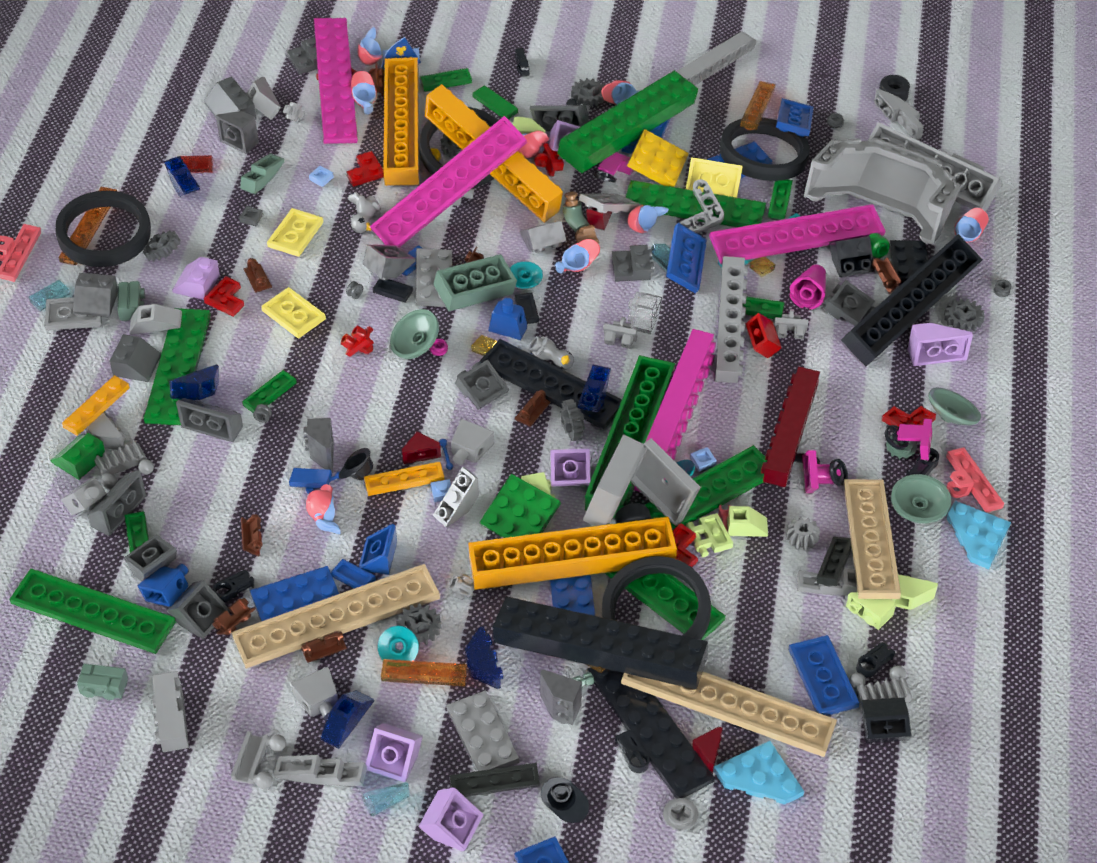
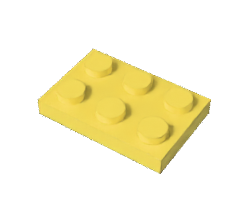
(721, 177)
(295, 232)
(293, 312)

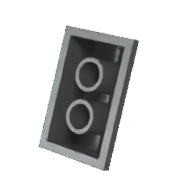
(229, 97)
(548, 115)
(209, 419)
(117, 503)

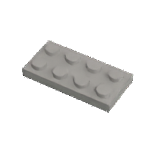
(427, 264)
(482, 732)

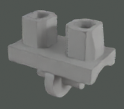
(790, 322)
(620, 330)

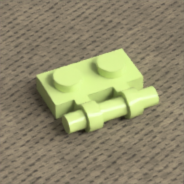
(715, 533)

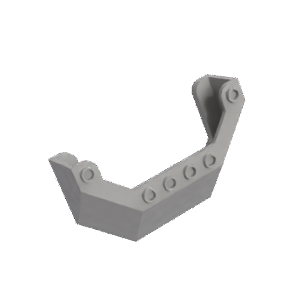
(887, 178)

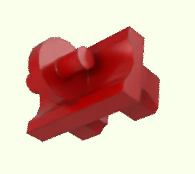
(549, 160)
(359, 341)

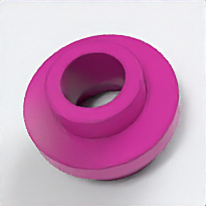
(439, 347)

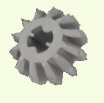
(802, 533)

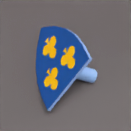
(400, 50)

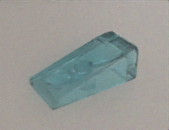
(381, 799)

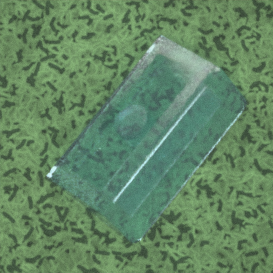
(661, 255)

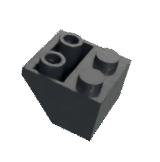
(852, 256)
(885, 720)

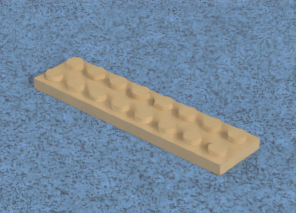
(871, 539)

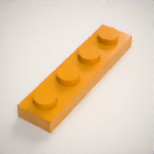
(95, 405)
(403, 478)

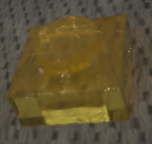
(762, 266)
(482, 345)

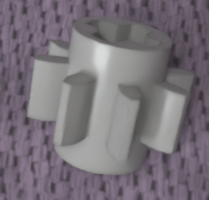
(293, 111)
(461, 586)

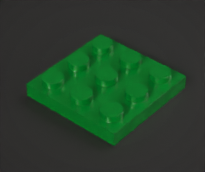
(519, 510)

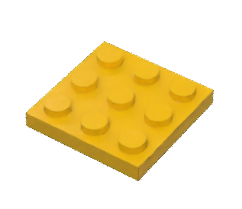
(657, 159)

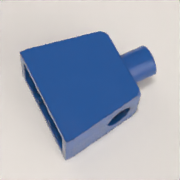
(508, 319)
(165, 585)

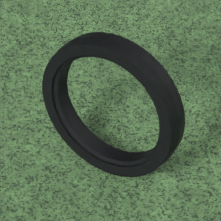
(426, 155)
(759, 170)
(107, 257)
(663, 565)

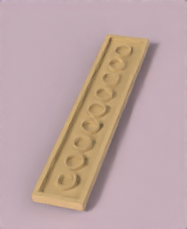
(337, 613)
(746, 709)

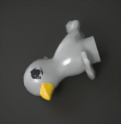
(366, 209)
(546, 350)

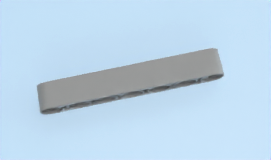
(717, 58)

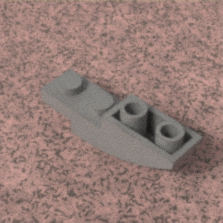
(899, 110)

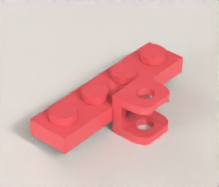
(16, 252)
(971, 479)

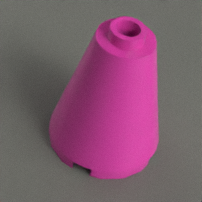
(809, 288)

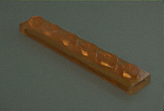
(757, 105)
(86, 228)

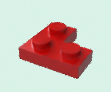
(368, 170)
(222, 297)
(896, 416)
(683, 538)

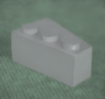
(170, 712)

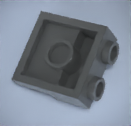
(304, 57)
(633, 264)
(848, 303)
(481, 384)

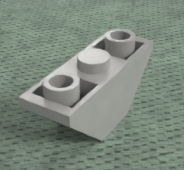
(263, 98)
(154, 318)
(106, 431)
(458, 498)

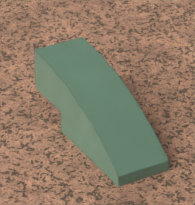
(261, 173)

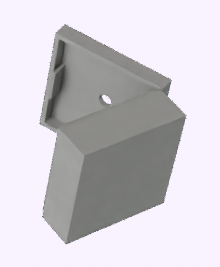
(646, 468)

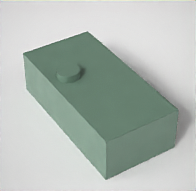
(474, 282)

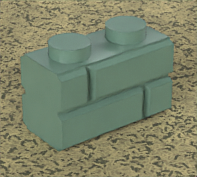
(129, 299)
(102, 681)

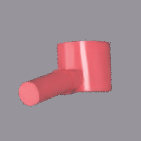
(723, 514)

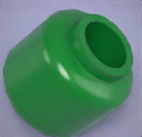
(879, 245)

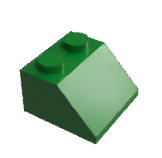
(79, 455)

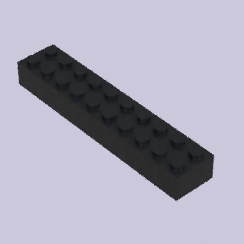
(911, 300)
(601, 642)

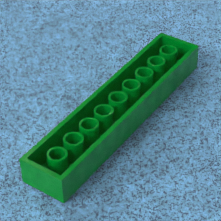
(627, 121)
(635, 415)

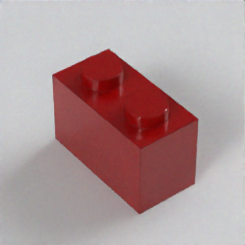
(763, 335)

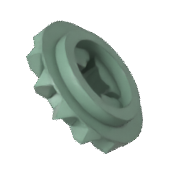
(905, 453)

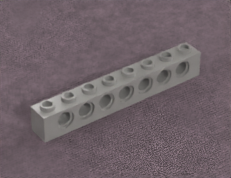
(730, 320)

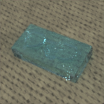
(53, 291)

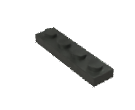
(834, 561)
(496, 780)

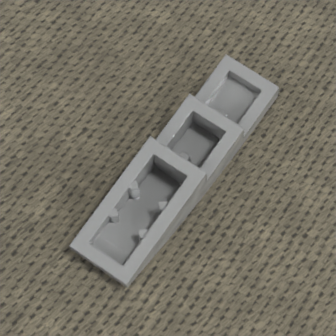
(808, 583)
(320, 771)

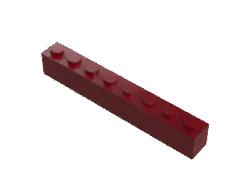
(791, 426)

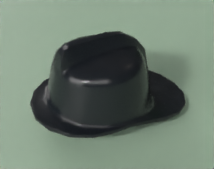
(357, 465)
(565, 799)

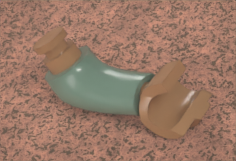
(576, 220)

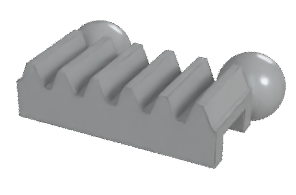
(120, 461)
(896, 688)
(252, 755)

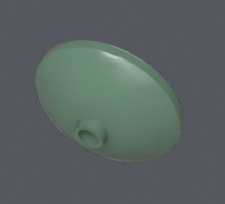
(414, 334)
(953, 407)
(921, 498)

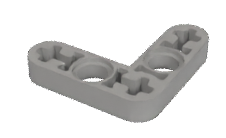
(707, 214)

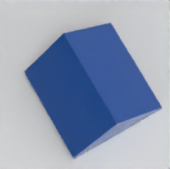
(379, 551)

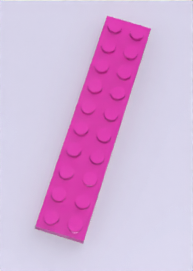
(335, 81)
(449, 183)
(796, 233)

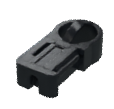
(522, 62)
(925, 467)
(234, 584)
(876, 658)
(631, 749)

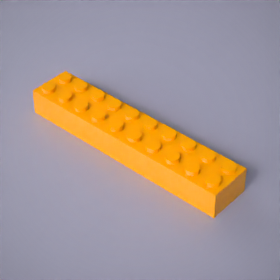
(401, 122)
(515, 173)
(568, 552)

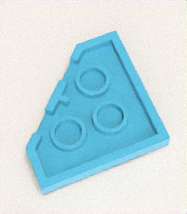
(978, 532)
(760, 774)

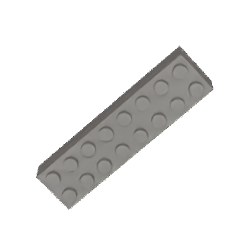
(977, 186)

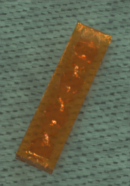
(424, 672)

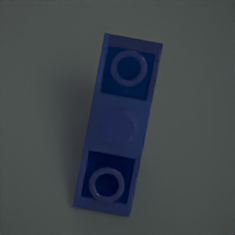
(181, 177)
(196, 384)
(595, 389)
(482, 660)
(345, 717)

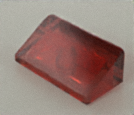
(199, 164)

